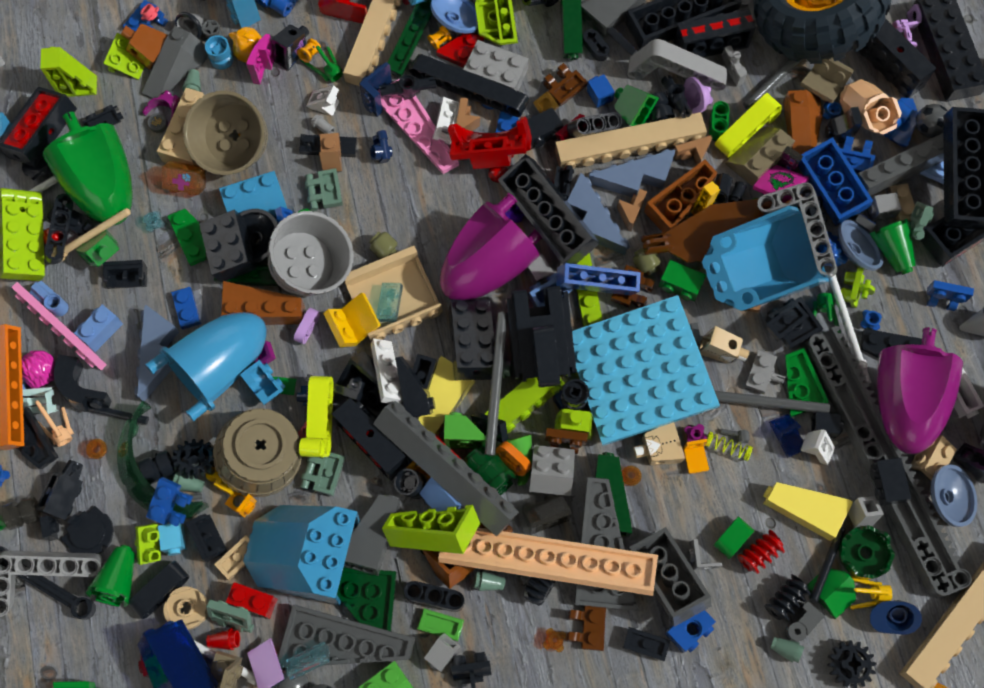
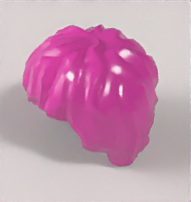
(37, 368)

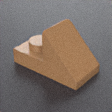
(465, 118)
(695, 148)
(330, 151)
(630, 211)

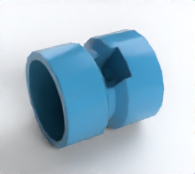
(219, 52)

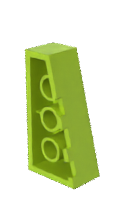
(524, 400)
(432, 530)

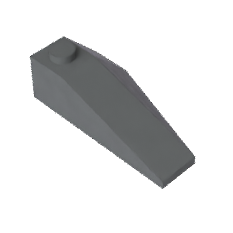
(177, 56)

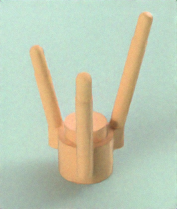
(60, 435)

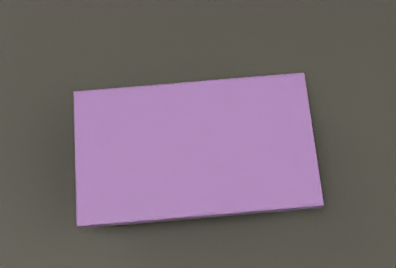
(266, 665)

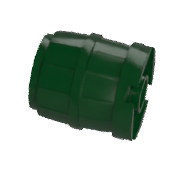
(491, 469)

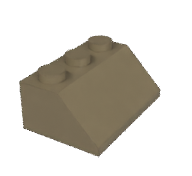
(759, 153)

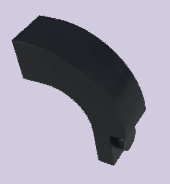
(67, 375)

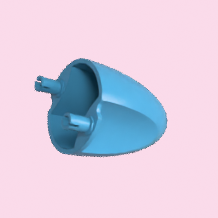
(213, 357)

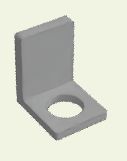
(694, 556)

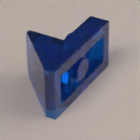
(787, 434)

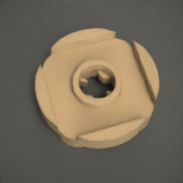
(176, 601)

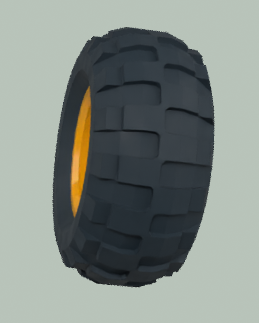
(819, 27)

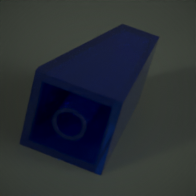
(174, 658)

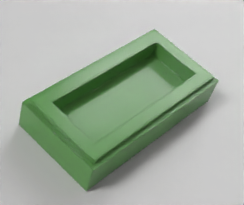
(438, 623)

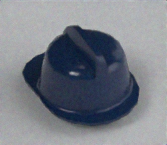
(895, 617)

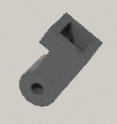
(804, 624)

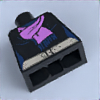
(287, 43)

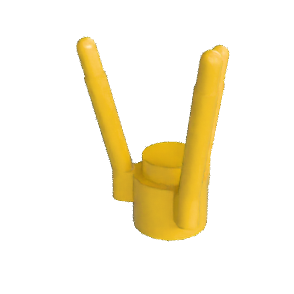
(878, 592)

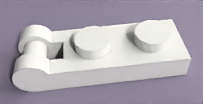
(447, 115)

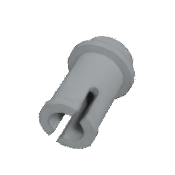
(322, 125)

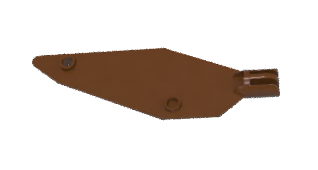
(693, 236)

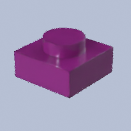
(267, 354)

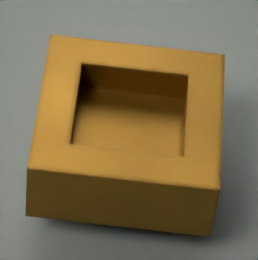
(545, 102)

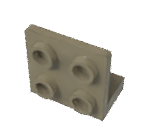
(827, 79)
(226, 669)

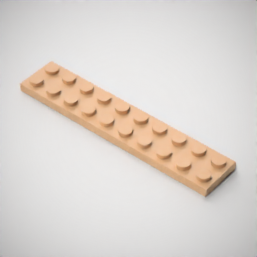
(558, 561)

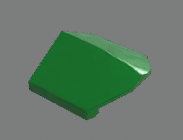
(837, 592)

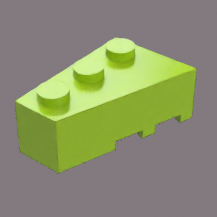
(67, 73)

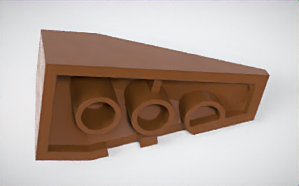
(803, 119)

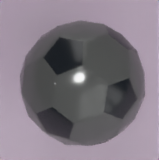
(930, 120)

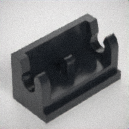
(125, 274)
(206, 537)

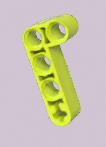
(763, 111)
(318, 418)

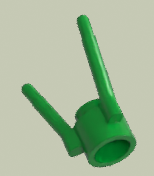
(332, 70)
(826, 305)

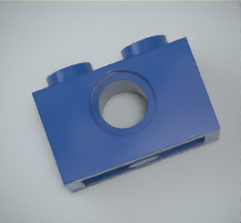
(685, 641)

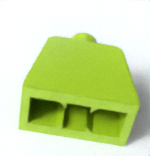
(575, 421)

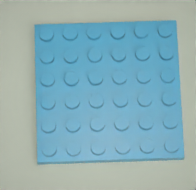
(642, 370)

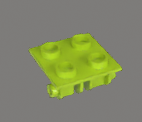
(121, 60)

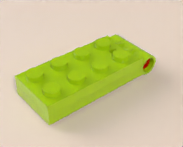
(21, 235)

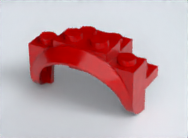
(489, 149)

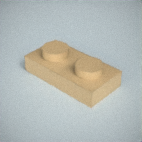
(905, 199)
(232, 561)

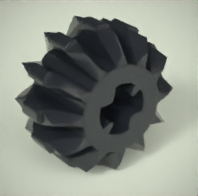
(538, 590)

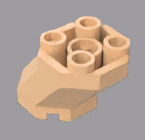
(876, 109)

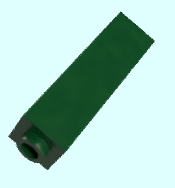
(571, 29)
(609, 467)

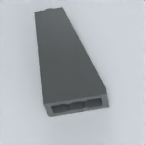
(607, 13)
(368, 540)

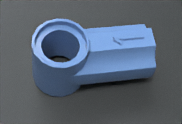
(49, 298)

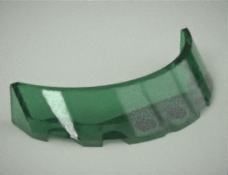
(131, 475)

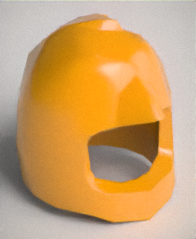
(244, 42)

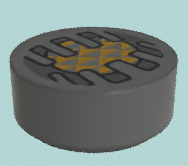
(157, 122)

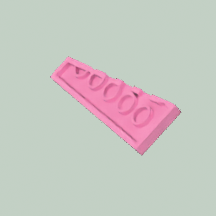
(419, 128)
(58, 327)

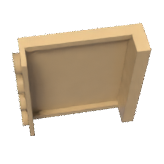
(417, 297)

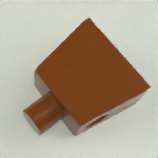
(144, 43)

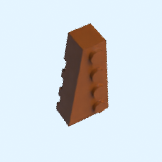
(678, 199)
(271, 306)

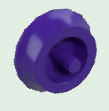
(515, 214)

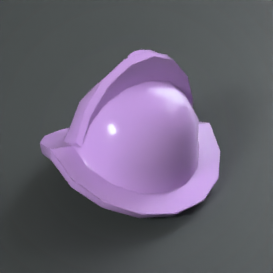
(697, 95)

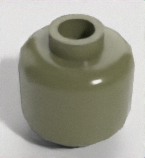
(383, 245)
(646, 263)

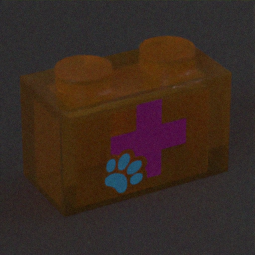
(183, 178)

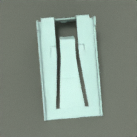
(48, 392)

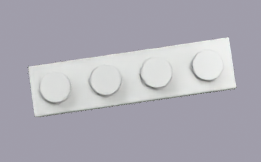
(386, 371)

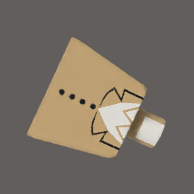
(722, 346)
(661, 446)

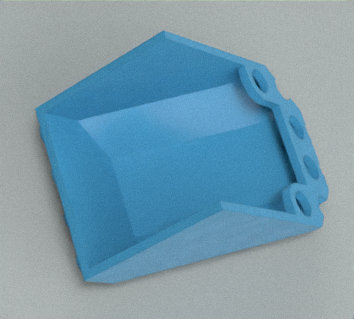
(762, 260)
(301, 550)

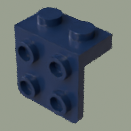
(370, 85)

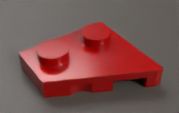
(459, 49)

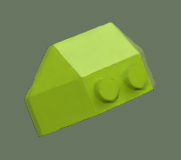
(496, 21)

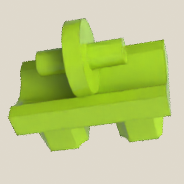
(856, 279)
(147, 543)

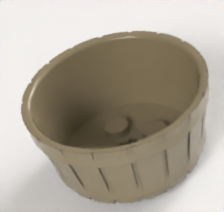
(209, 131)
(259, 470)

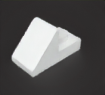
(324, 100)
(819, 444)

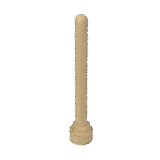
(93, 232)

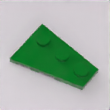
(189, 236)
(802, 380)

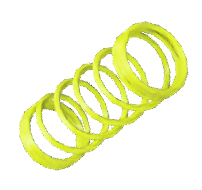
(748, 452)

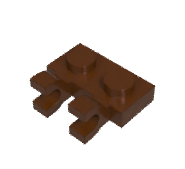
(571, 84)
(638, 300)
(558, 436)
(593, 628)

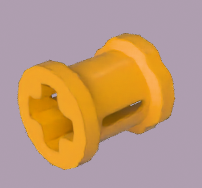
(439, 37)
(308, 50)

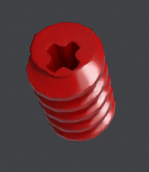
(761, 552)

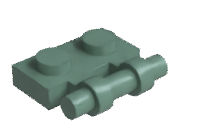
(329, 186)
(919, 218)
(327, 476)
(230, 616)

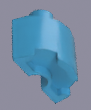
(261, 382)

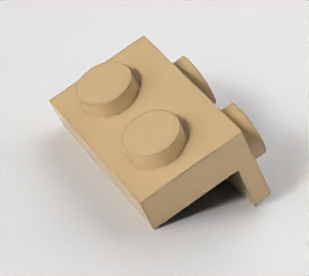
(934, 457)

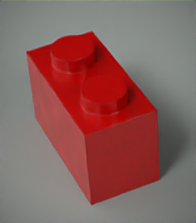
(252, 600)

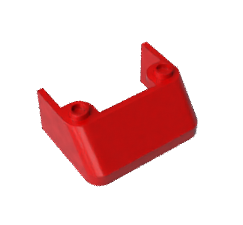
(343, 9)

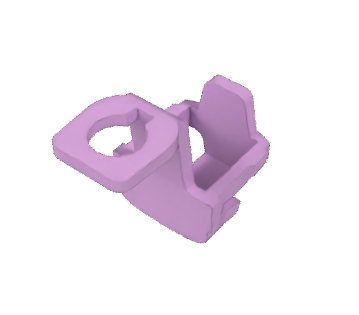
(905, 26)

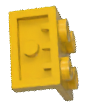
(353, 321)

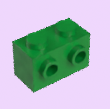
(682, 281)

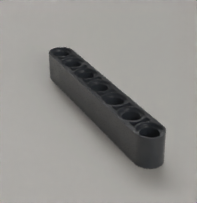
(470, 85)

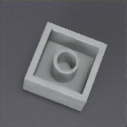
(552, 470)

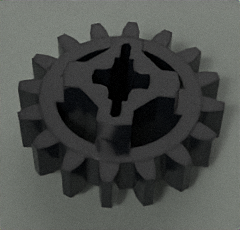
(194, 458)
(852, 673)

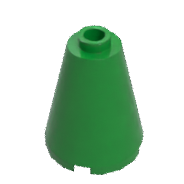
(896, 245)
(114, 579)

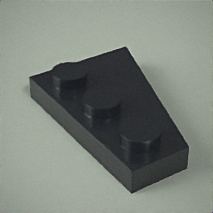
(875, 341)
(36, 444)

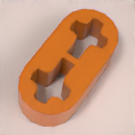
(513, 458)

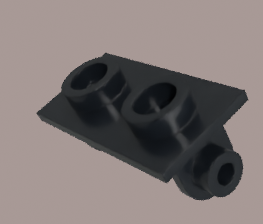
(109, 115)
(563, 179)

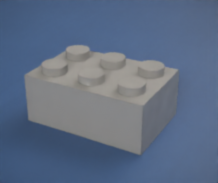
(497, 65)

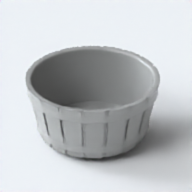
(309, 254)

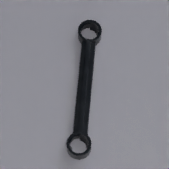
(56, 591)

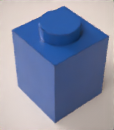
(600, 90)

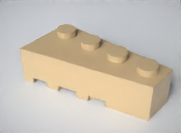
(172, 145)

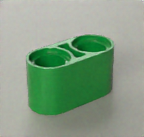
(718, 120)
(733, 537)

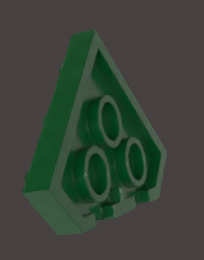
(369, 596)

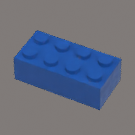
(835, 181)

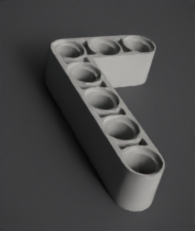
(678, 61)
(810, 221)
(38, 568)

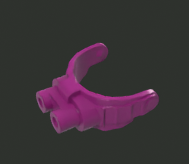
(163, 100)

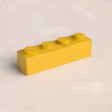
(706, 197)

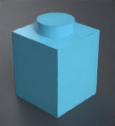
(172, 539)

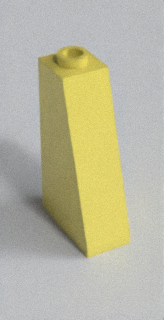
(446, 393)
(809, 508)

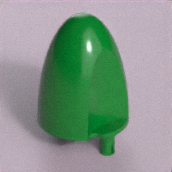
(92, 168)

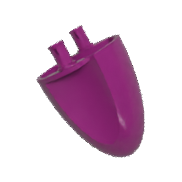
(487, 253)
(917, 391)

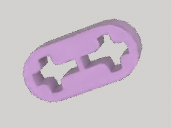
(306, 326)

